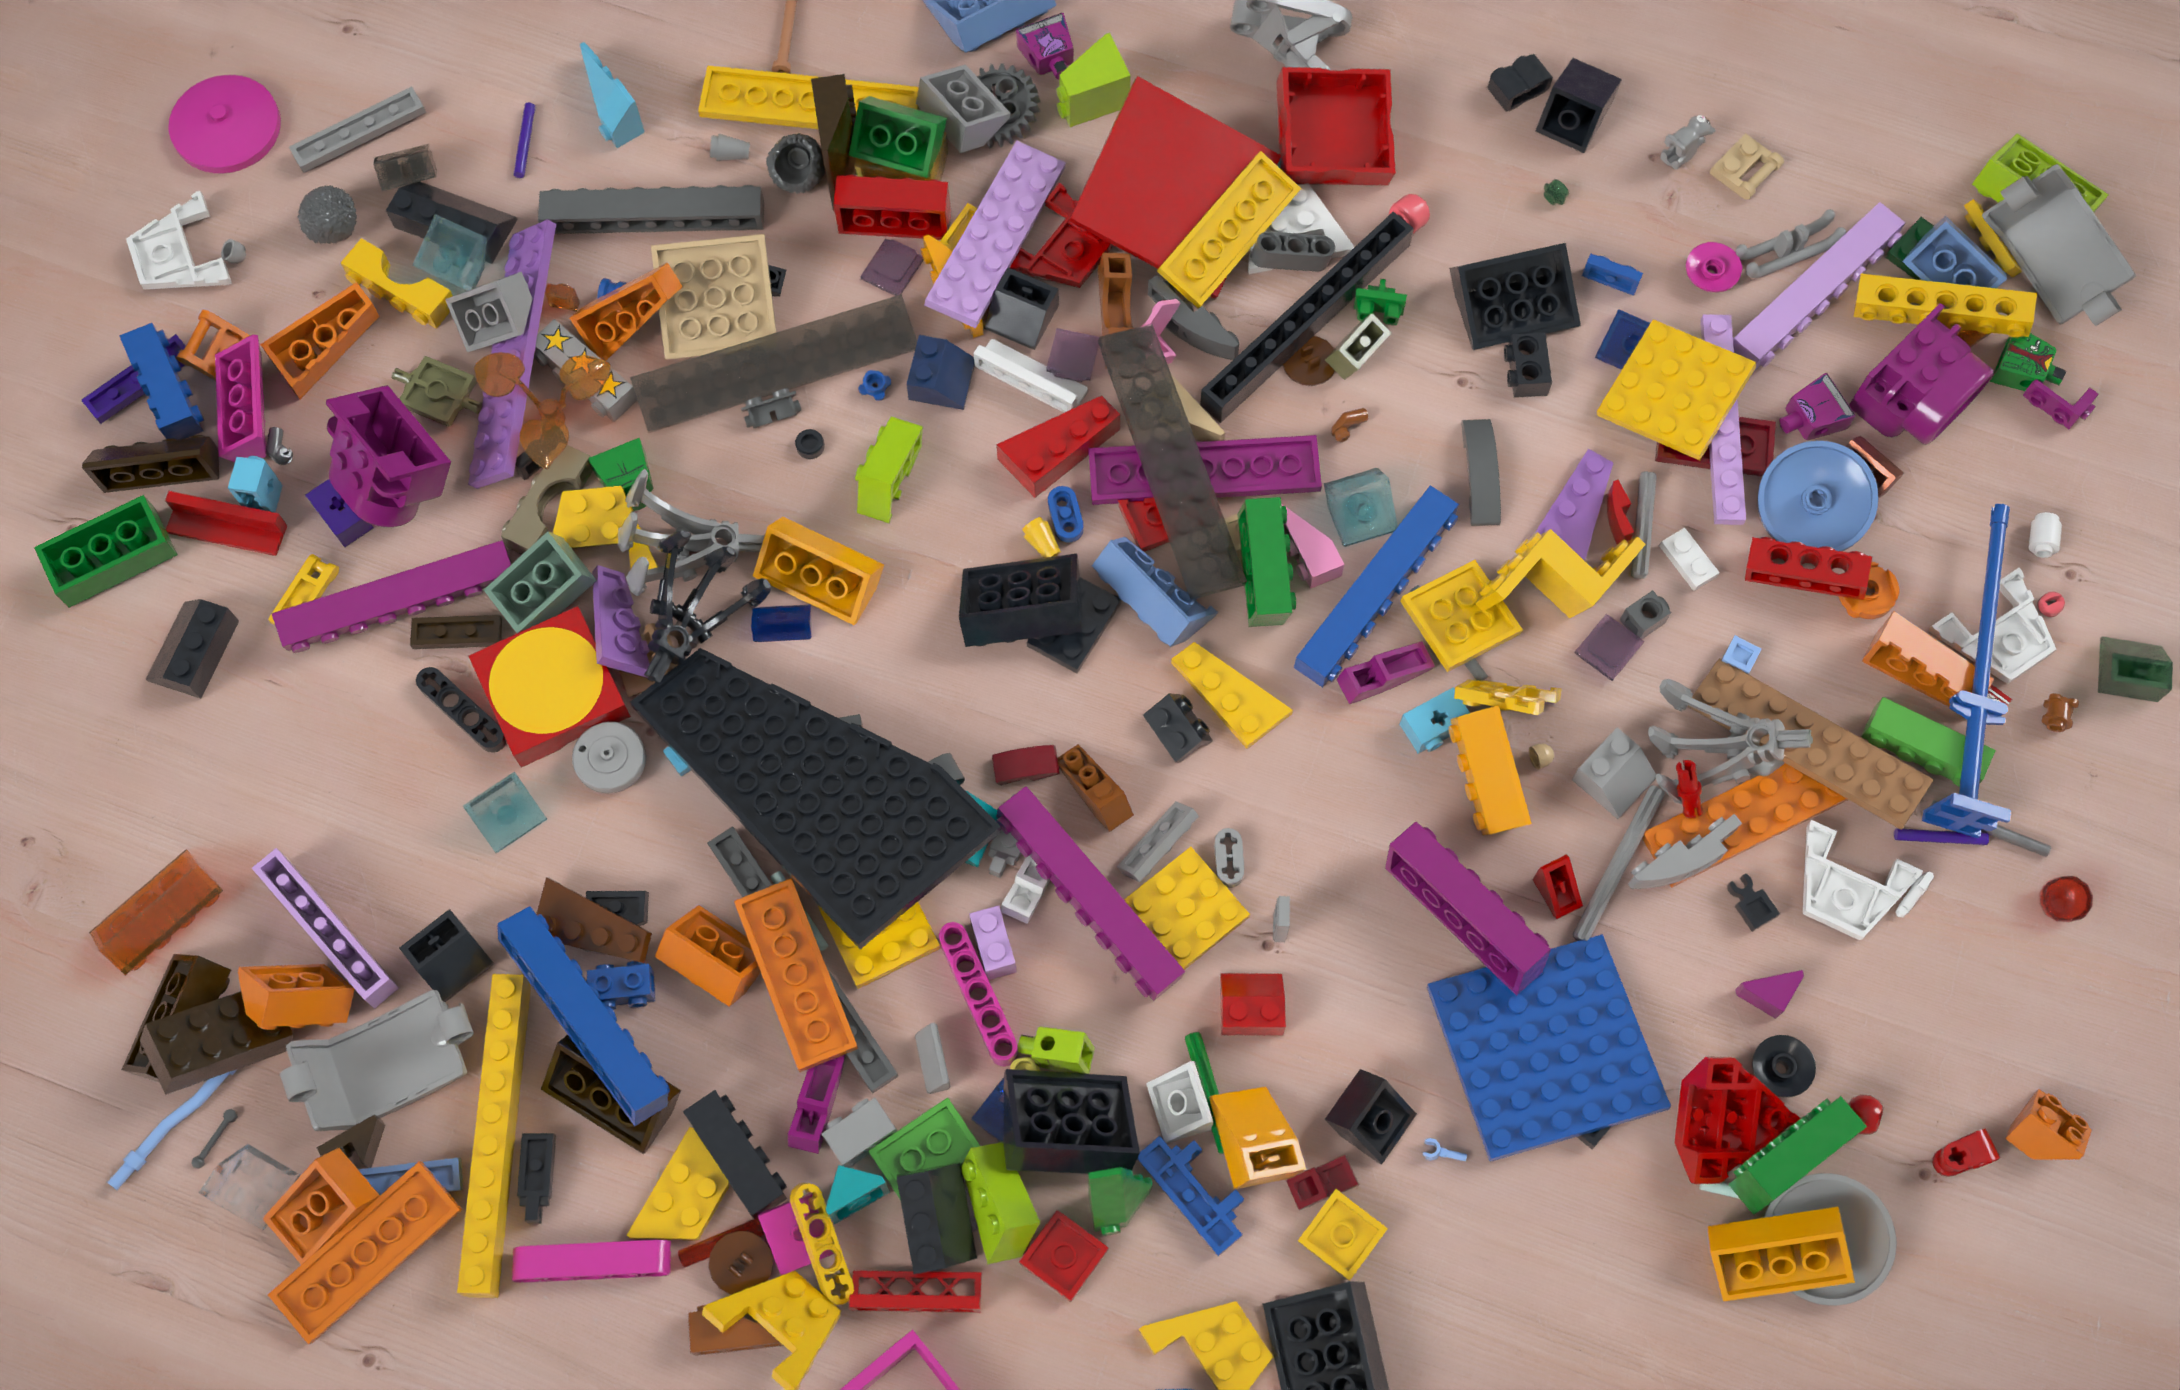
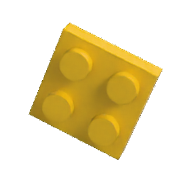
(1342, 1235)

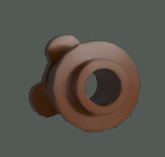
(2059, 712)

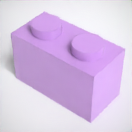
(993, 942)

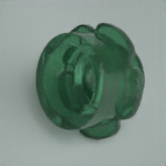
(1556, 192)

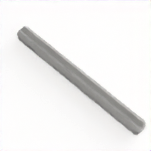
(1618, 864)

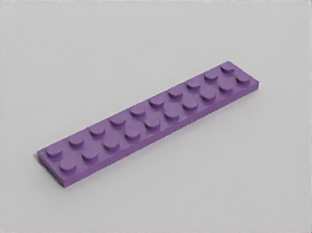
(503, 416)

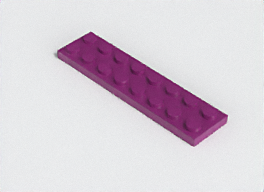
(1233, 468)

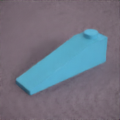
(613, 102)

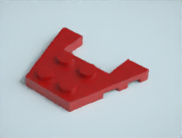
(1070, 251)

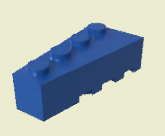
(161, 382)

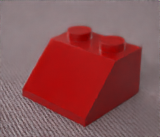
(1252, 1004)

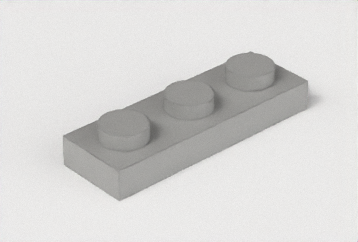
(1157, 841)

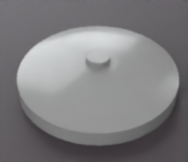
(1866, 1227)

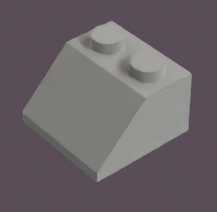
(1615, 773)

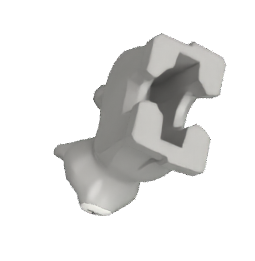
(1686, 141)

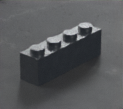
(734, 1153)

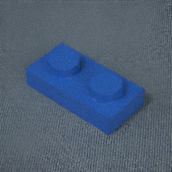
(1612, 274)

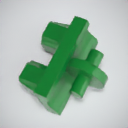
(1380, 300)

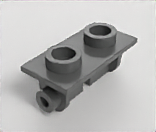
(759, 409)

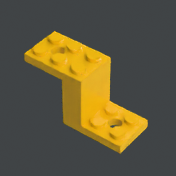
(1559, 573)

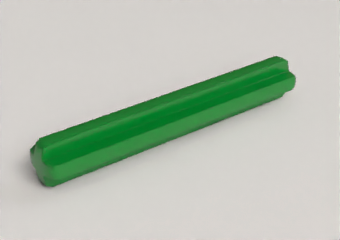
(1199, 1055)

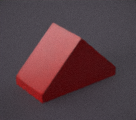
(1558, 886)

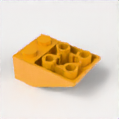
(1256, 1138)

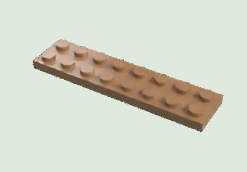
(1835, 756)

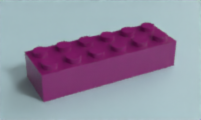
(1467, 907)

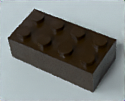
(208, 1042)

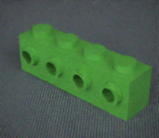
(1920, 740)

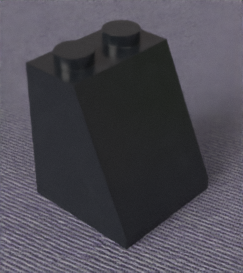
(1578, 104)

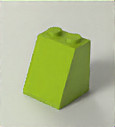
(1093, 83)

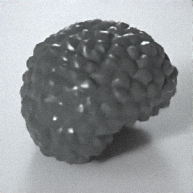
(796, 163)
(327, 215)

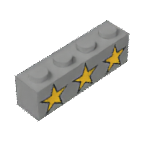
(558, 345)

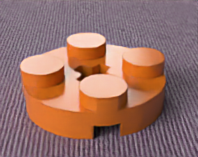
(1880, 601)

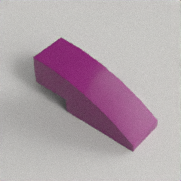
(1384, 672)
(815, 1105)

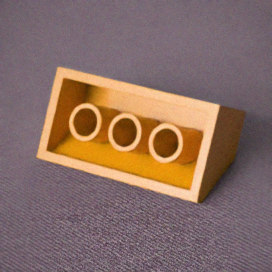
(817, 569)
(1489, 771)
(1780, 1254)

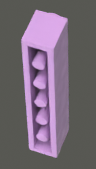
(325, 928)

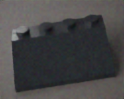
(1516, 295)
(1020, 600)
(1067, 1122)
(1326, 1340)

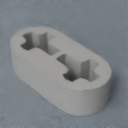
(1222, 858)

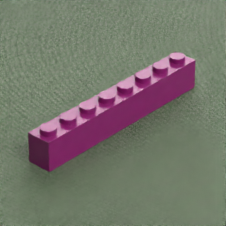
(390, 597)
(1089, 893)

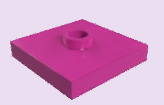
(785, 1236)

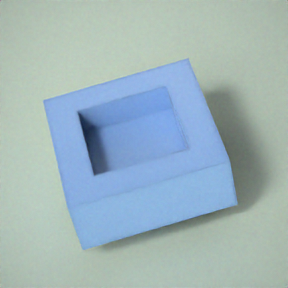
(1741, 654)

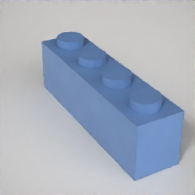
(1151, 592)

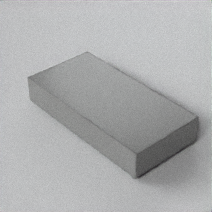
(1281, 919)

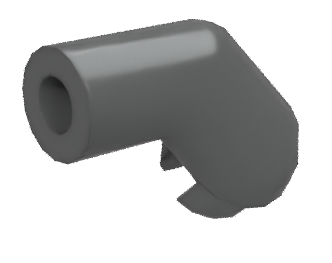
(275, 449)

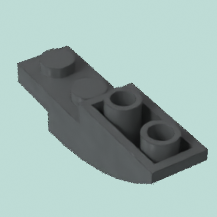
(1198, 327)

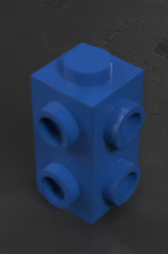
(624, 985)

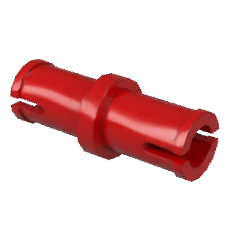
(1689, 789)

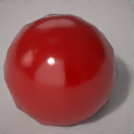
(1869, 1111)

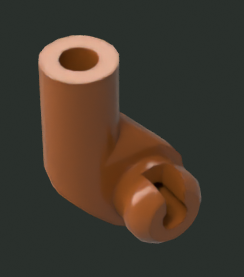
(1348, 418)

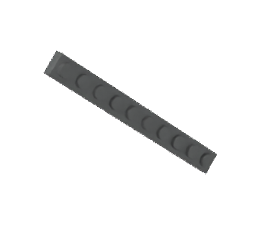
(750, 878)

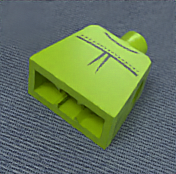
(1059, 1050)

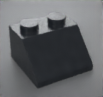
(1371, 1115)

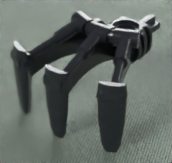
(717, 561)

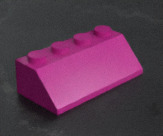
(240, 400)

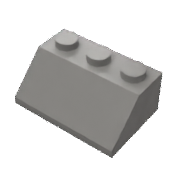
(967, 104)
(491, 311)

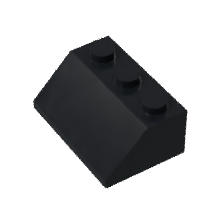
(193, 647)
(936, 1217)

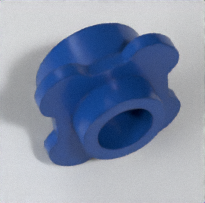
(875, 377)

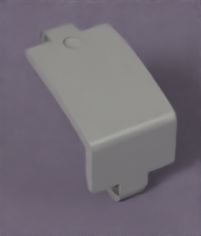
(2060, 246)
(378, 1063)

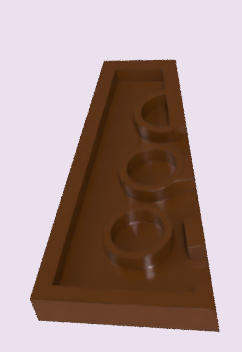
(590, 925)

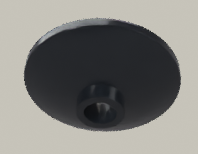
(1794, 1056)

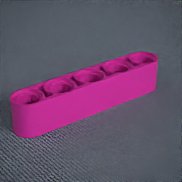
(977, 979)
(591, 1261)

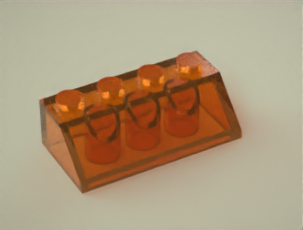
(155, 913)

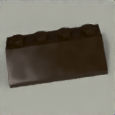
(153, 464)
(186, 984)
(579, 1088)

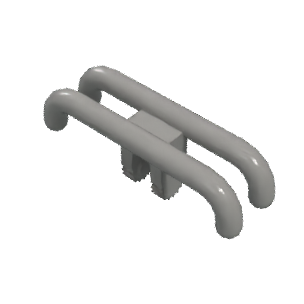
(1790, 246)

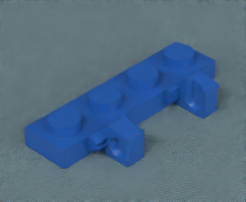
(1207, 1215)

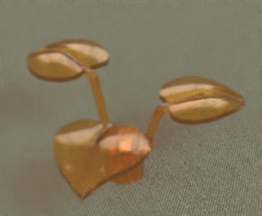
(549, 437)

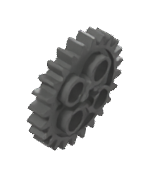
(1021, 100)

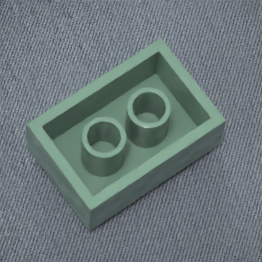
(540, 583)

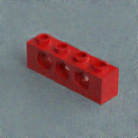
(1819, 579)

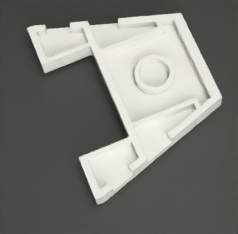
(1307, 216)
(163, 254)
(2019, 635)
(1843, 896)

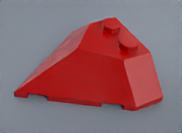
(1725, 1119)

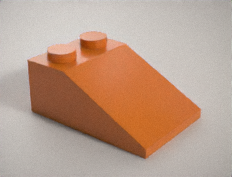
(320, 1204)

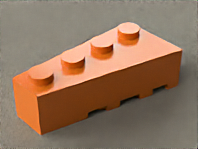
(320, 338)

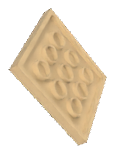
(722, 294)

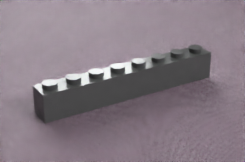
(653, 209)

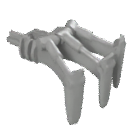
(702, 540)
(1733, 746)

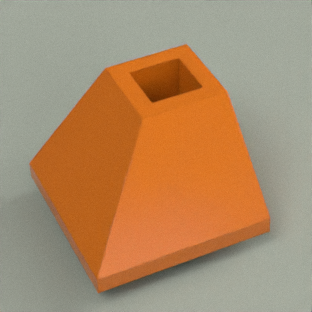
(2048, 1130)

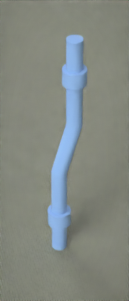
(135, 1159)

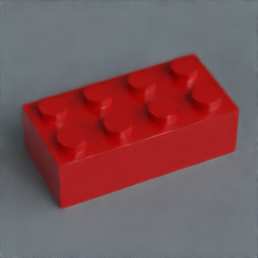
(892, 207)

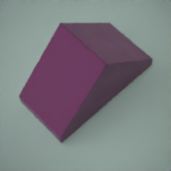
(1771, 993)

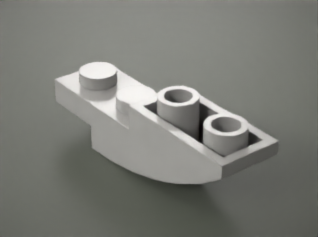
(1682, 861)

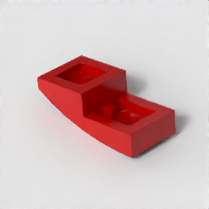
(1617, 508)

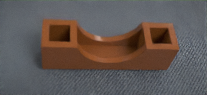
(1114, 292)

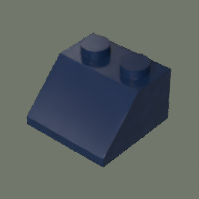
(939, 373)

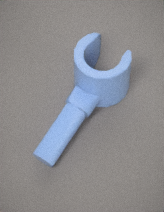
(1442, 1152)

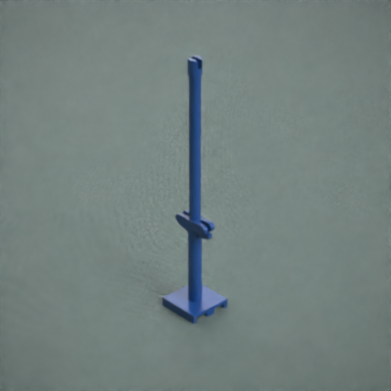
(1963, 810)

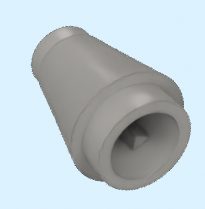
(728, 148)

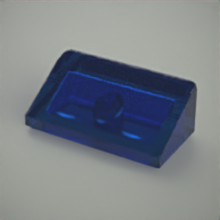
(781, 623)

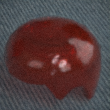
(2066, 899)

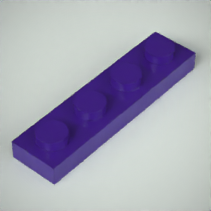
(122, 388)

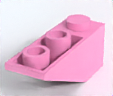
(1313, 552)

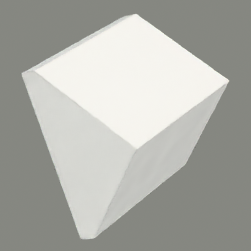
(1180, 1103)

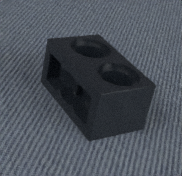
(1533, 365)

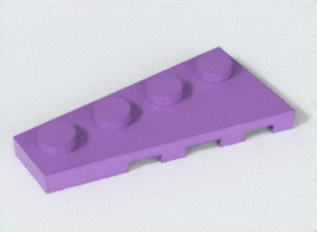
(616, 625)

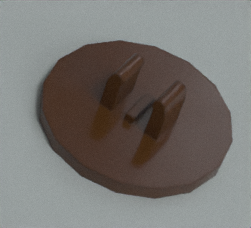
(1309, 363)
(740, 1261)

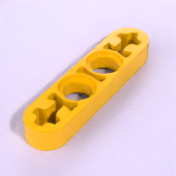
(817, 1245)

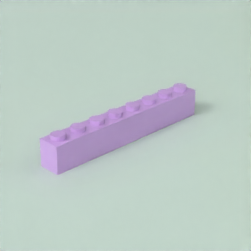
(1818, 285)

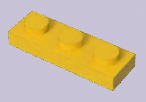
(1991, 240)

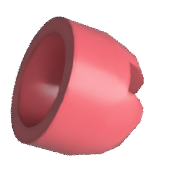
(2053, 609)

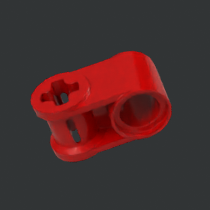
(1968, 1152)

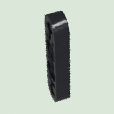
(461, 709)

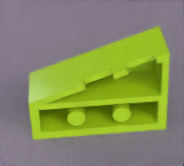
(886, 467)
(999, 1203)

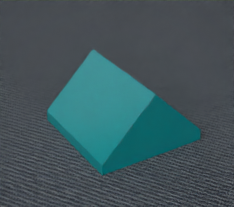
(852, 1192)

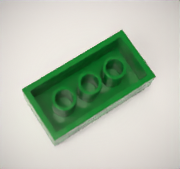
(105, 551)
(1265, 561)
(1795, 1153)

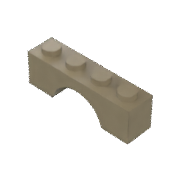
(566, 473)

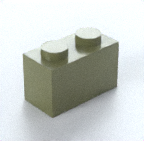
(1358, 346)

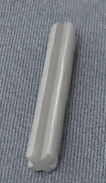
(1643, 523)

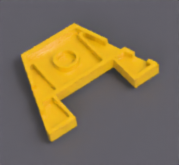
(594, 518)
(1522, 699)
(790, 1312)
(1221, 1342)

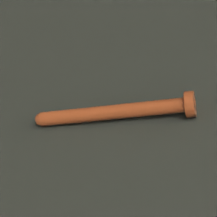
(782, 65)

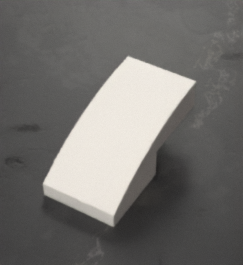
(1025, 892)

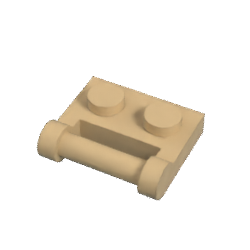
(1740, 160)

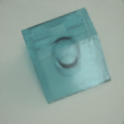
(452, 253)
(1361, 506)

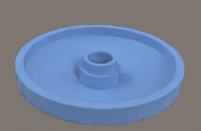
(1818, 496)

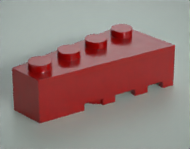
(1057, 445)

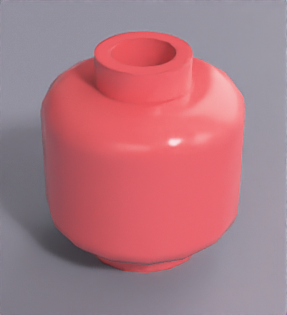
(1412, 210)

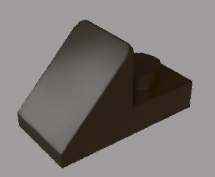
(362, 1138)

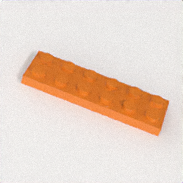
(795, 975)
(364, 1252)

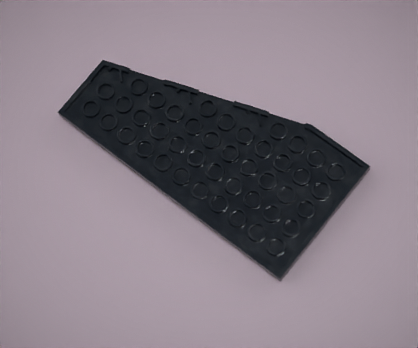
(823, 796)

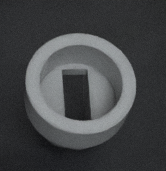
(233, 251)

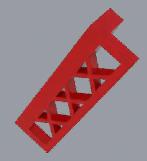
(916, 1303)

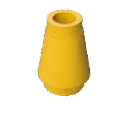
(1041, 537)

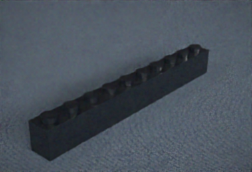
(1306, 317)

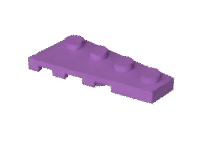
(1579, 503)

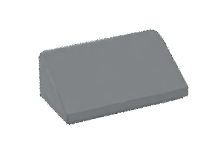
(932, 1059)

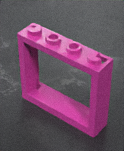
(892, 1357)

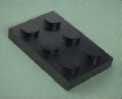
(1074, 649)

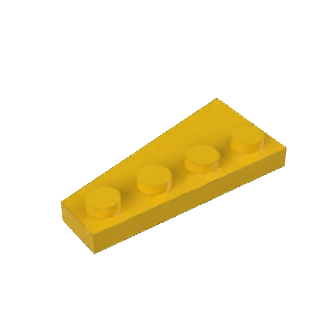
(1233, 697)

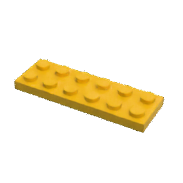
(1228, 229)

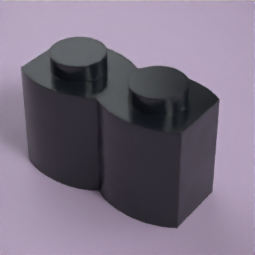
(1519, 82)

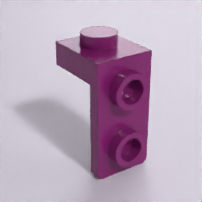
(2057, 407)

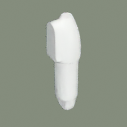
(1917, 889)

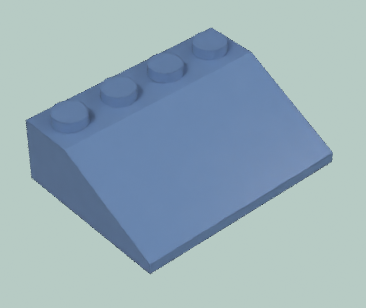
(978, 21)

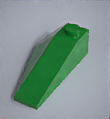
(1115, 1198)

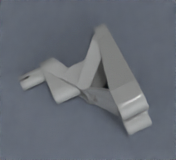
(1265, 23)

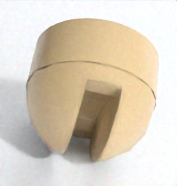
(1541, 755)

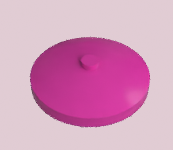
(224, 124)

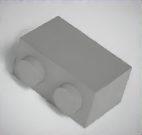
(858, 1132)

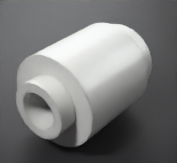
(2045, 535)

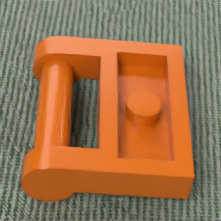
(225, 337)

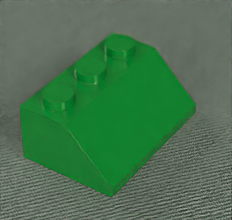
(897, 136)

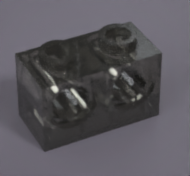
(405, 167)

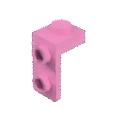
(1160, 316)

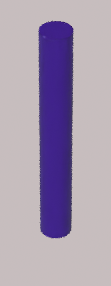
(524, 140)
(1939, 836)

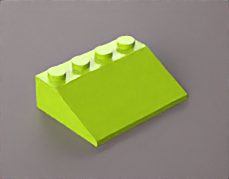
(2024, 159)

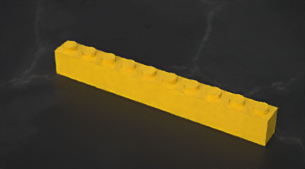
(494, 1137)

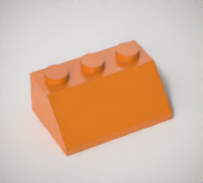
(710, 955)
(294, 995)

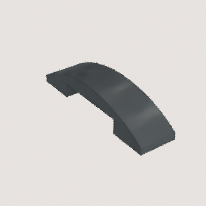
(1482, 472)

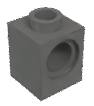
(1641, 625)

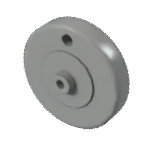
(609, 757)

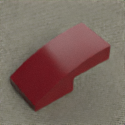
(1025, 763)
(1320, 1182)

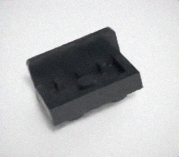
(1178, 726)

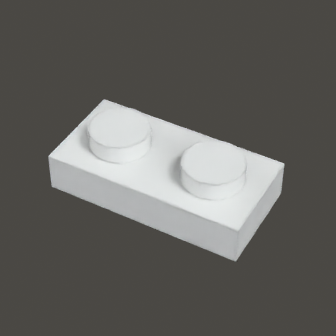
(1689, 559)

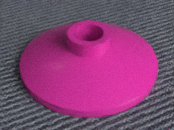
(1717, 258)

